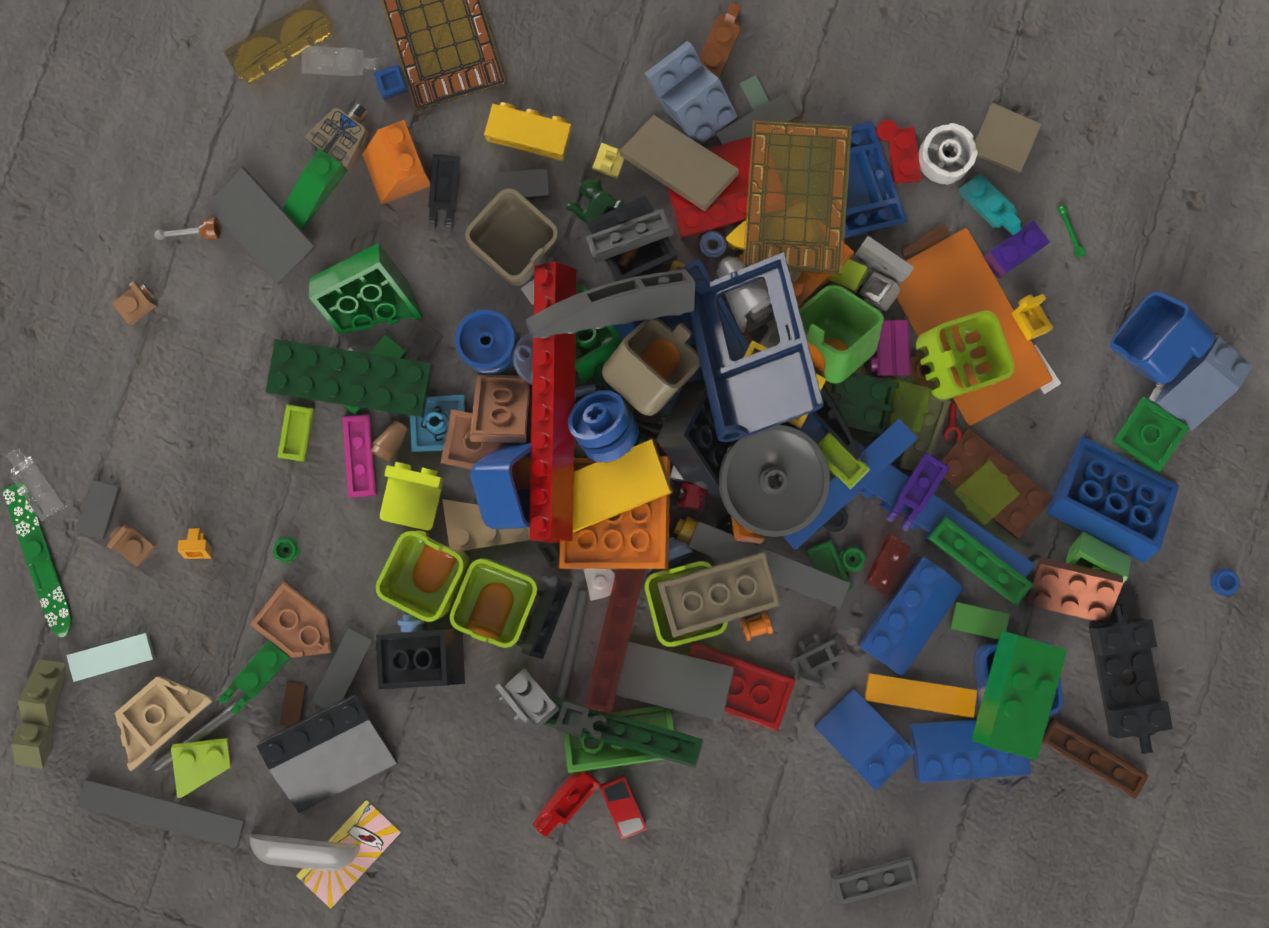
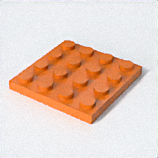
(624, 541)

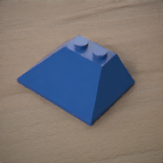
(871, 189)

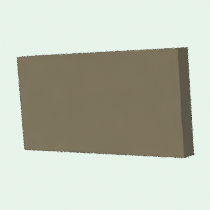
(679, 162)
(719, 594)

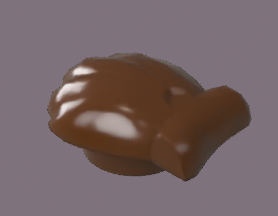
(919, 371)

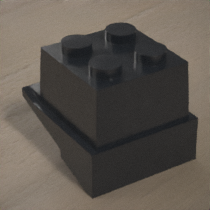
(649, 256)

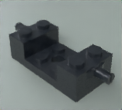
(1137, 706)

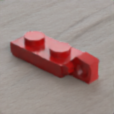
(566, 802)

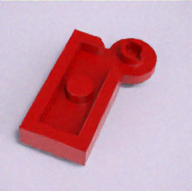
(902, 151)

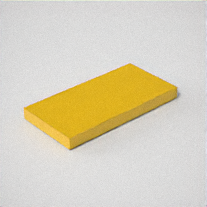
(618, 485)

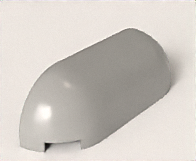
(302, 852)

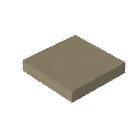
(1006, 138)

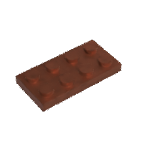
(971, 454)

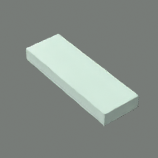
(110, 657)

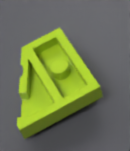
(198, 763)

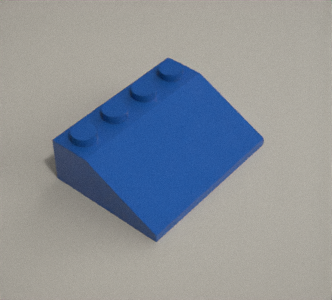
(1114, 500)

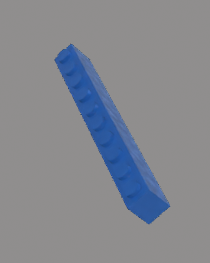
(890, 483)

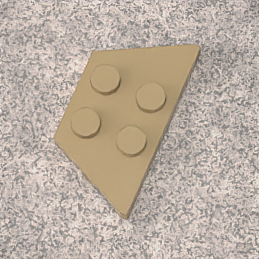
(156, 716)

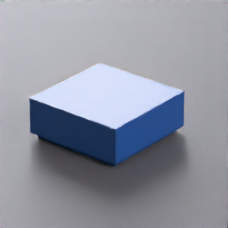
(391, 82)

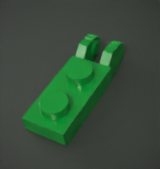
(255, 675)

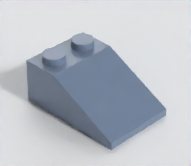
(1204, 384)

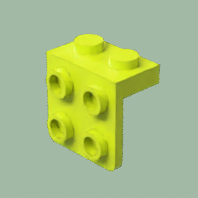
(411, 496)

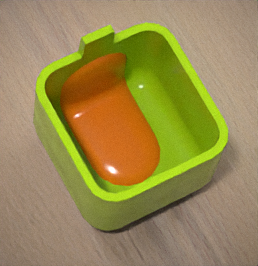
(422, 576)
(493, 602)

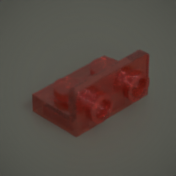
(887, 564)

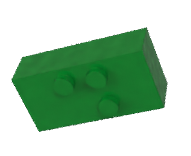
(1019, 695)

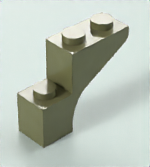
(37, 710)

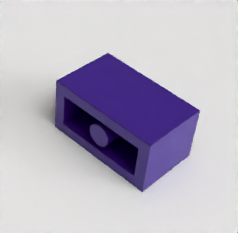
(1016, 249)

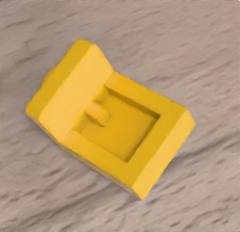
(1031, 317)

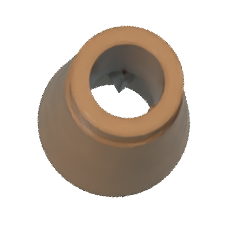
(389, 442)

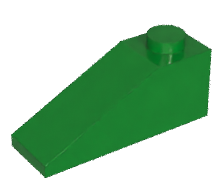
(313, 188)

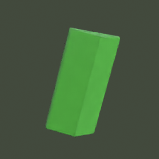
(593, 754)

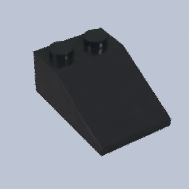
(420, 659)

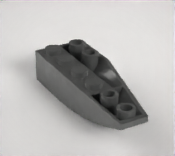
(618, 303)

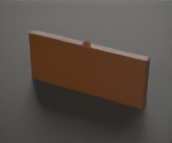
(292, 703)

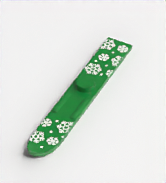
(39, 561)

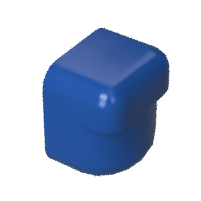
(1162, 338)

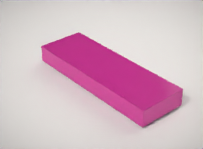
(358, 456)

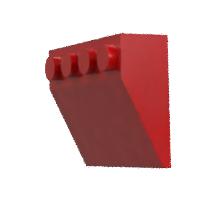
(728, 208)

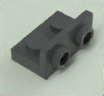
(527, 699)

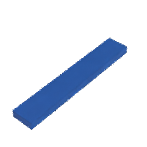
(877, 458)

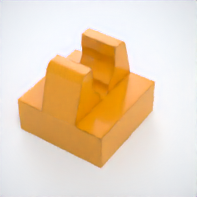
(195, 546)

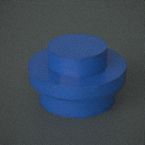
(1225, 582)

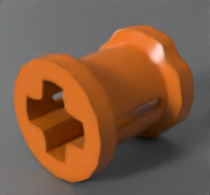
(756, 626)

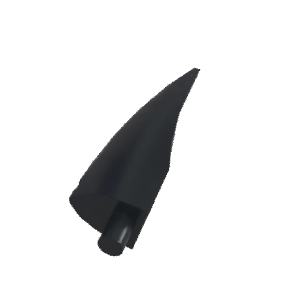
(835, 423)

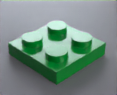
(1150, 434)

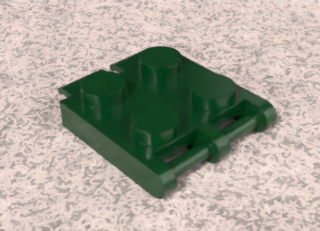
(863, 401)

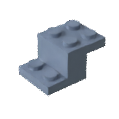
(691, 94)

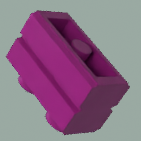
(893, 351)

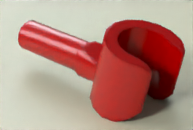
(952, 424)

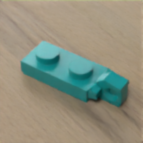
(990, 204)

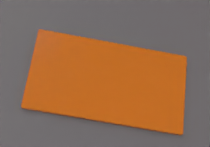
(956, 282)

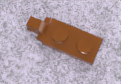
(721, 41)

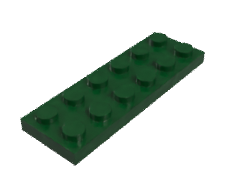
(349, 378)

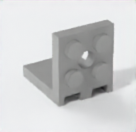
(883, 261)

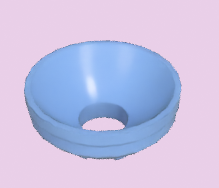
(678, 552)

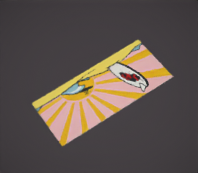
(364, 828)

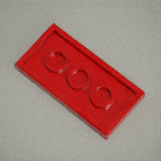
(755, 691)

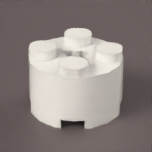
(962, 153)

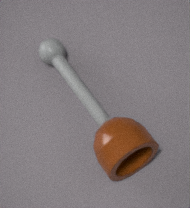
(208, 229)

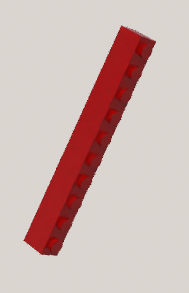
(551, 405)

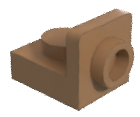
(135, 303)
(131, 544)

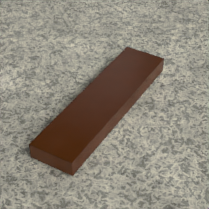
(1094, 758)

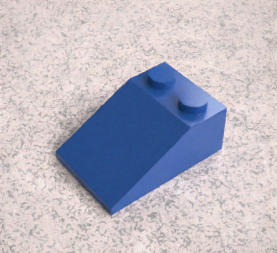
(864, 739)

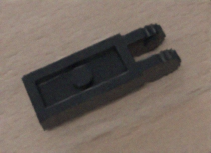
(443, 189)

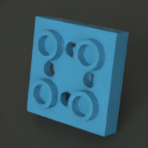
(425, 439)

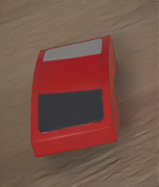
(623, 807)

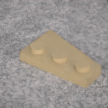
(468, 531)

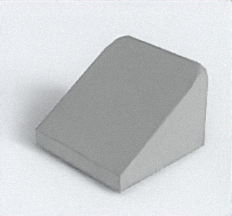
(880, 290)

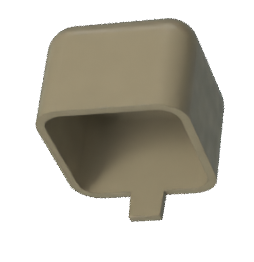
(512, 237)

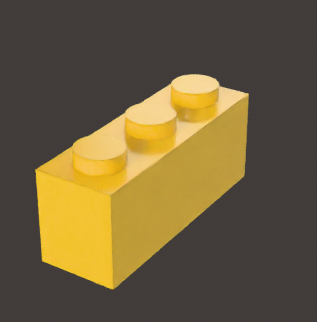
(528, 131)

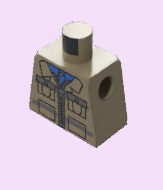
(341, 135)

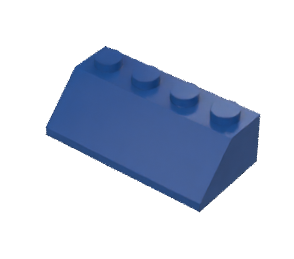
(910, 615)
(948, 754)

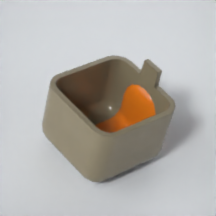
(651, 365)

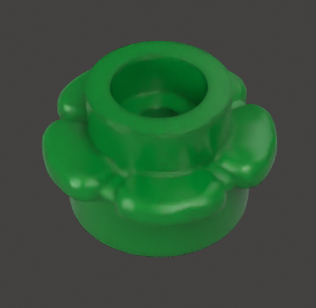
(291, 544)
(859, 556)

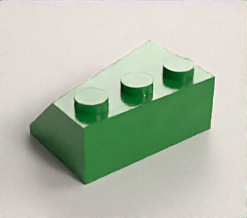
(363, 292)

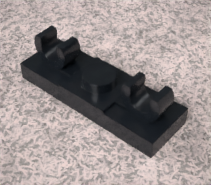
(545, 617)

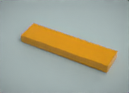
(920, 695)

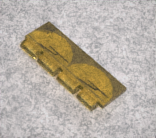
(272, 41)

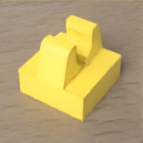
(608, 161)

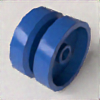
(472, 337)
(603, 426)

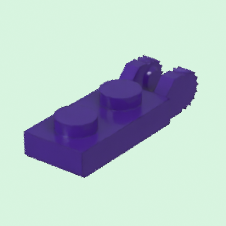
(919, 488)

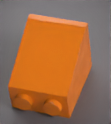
(395, 163)

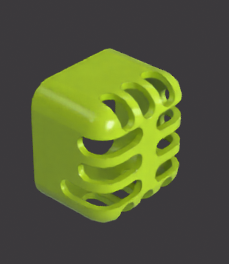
(941, 362)

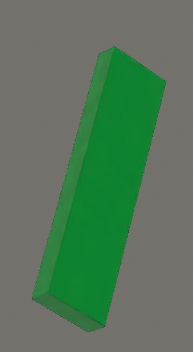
(980, 561)

